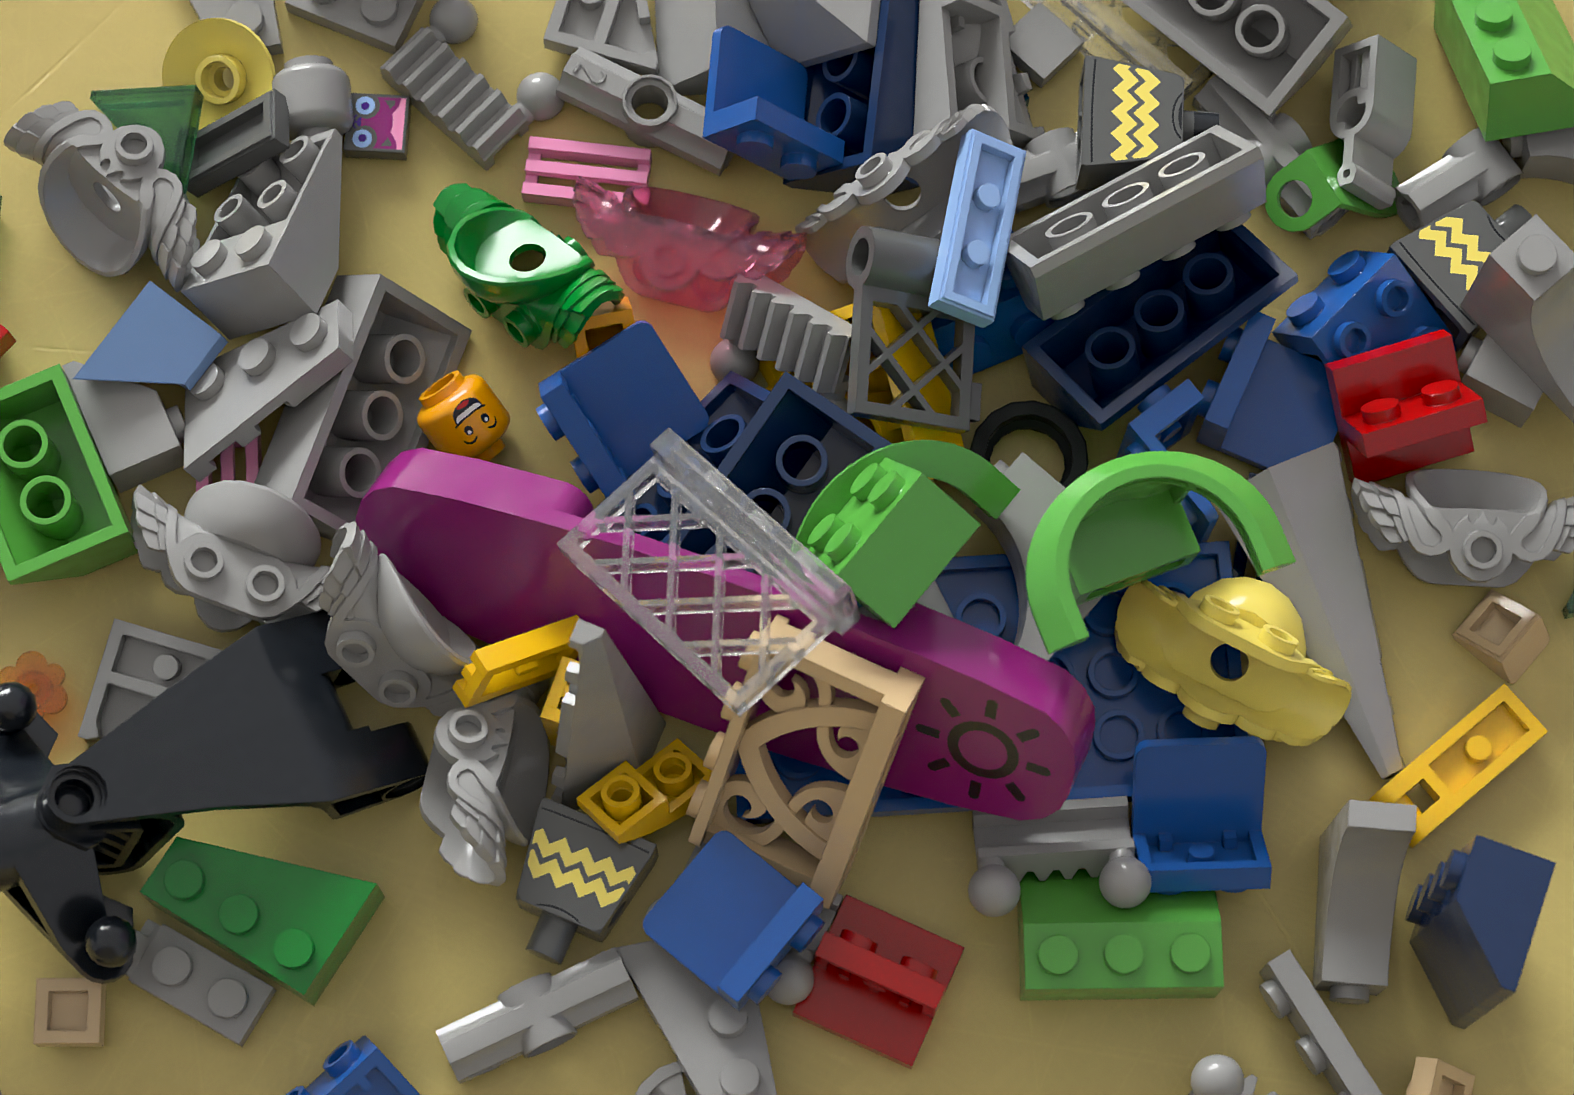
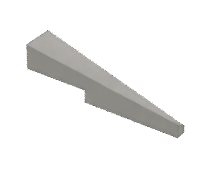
(969, 61)
(1331, 590)
(601, 716)

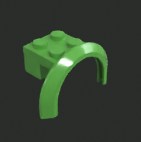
(1130, 526)
(893, 527)

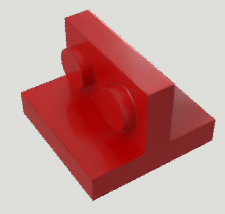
(1402, 407)
(878, 981)

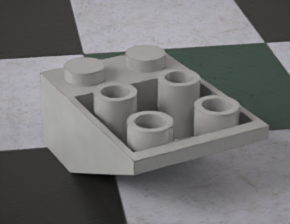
(273, 240)

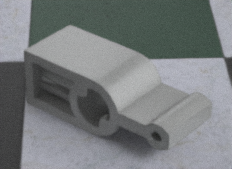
(1372, 115)

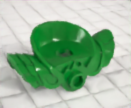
(535, 305)

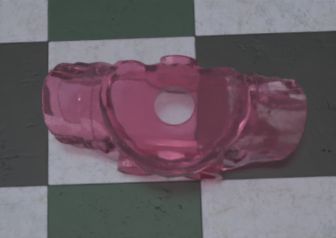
(682, 244)

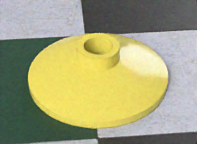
(202, 54)

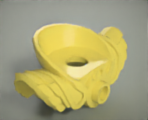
(1280, 692)

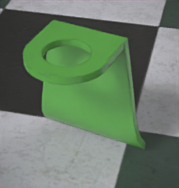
(1319, 171)

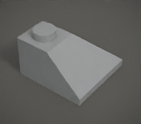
(818, 28)

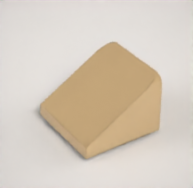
(1503, 635)

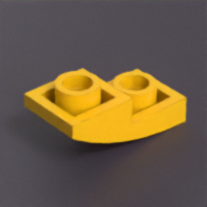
(645, 799)

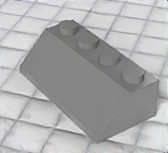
(1252, 45)
(1136, 221)
(366, 414)

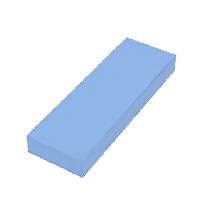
(977, 228)

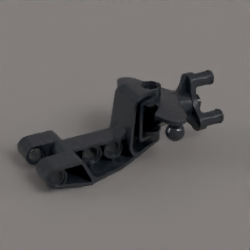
(231, 735)

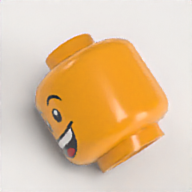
(463, 416)

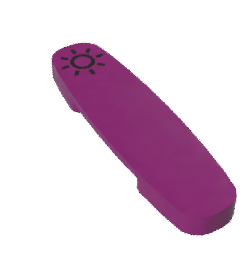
(481, 545)

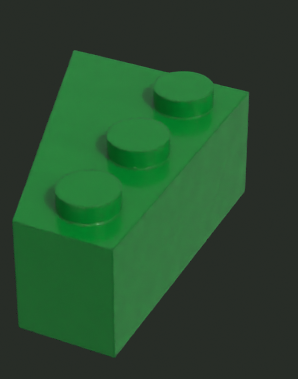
(265, 911)

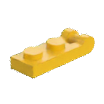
(1465, 759)

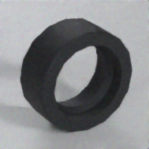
(1040, 418)

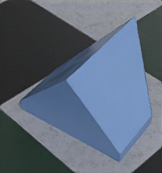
(155, 344)

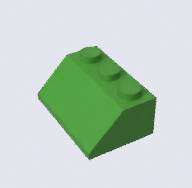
(1510, 63)
(54, 489)
(1090, 950)

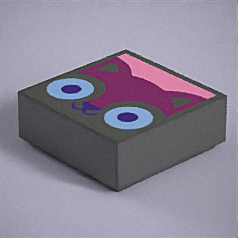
(379, 127)

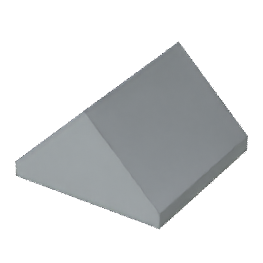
(686, 35)

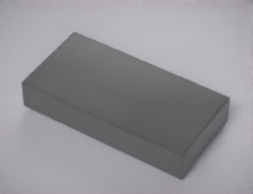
(239, 142)

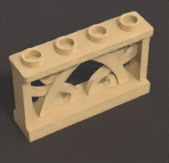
(875, 723)

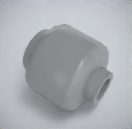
(315, 96)

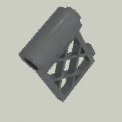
(897, 274)

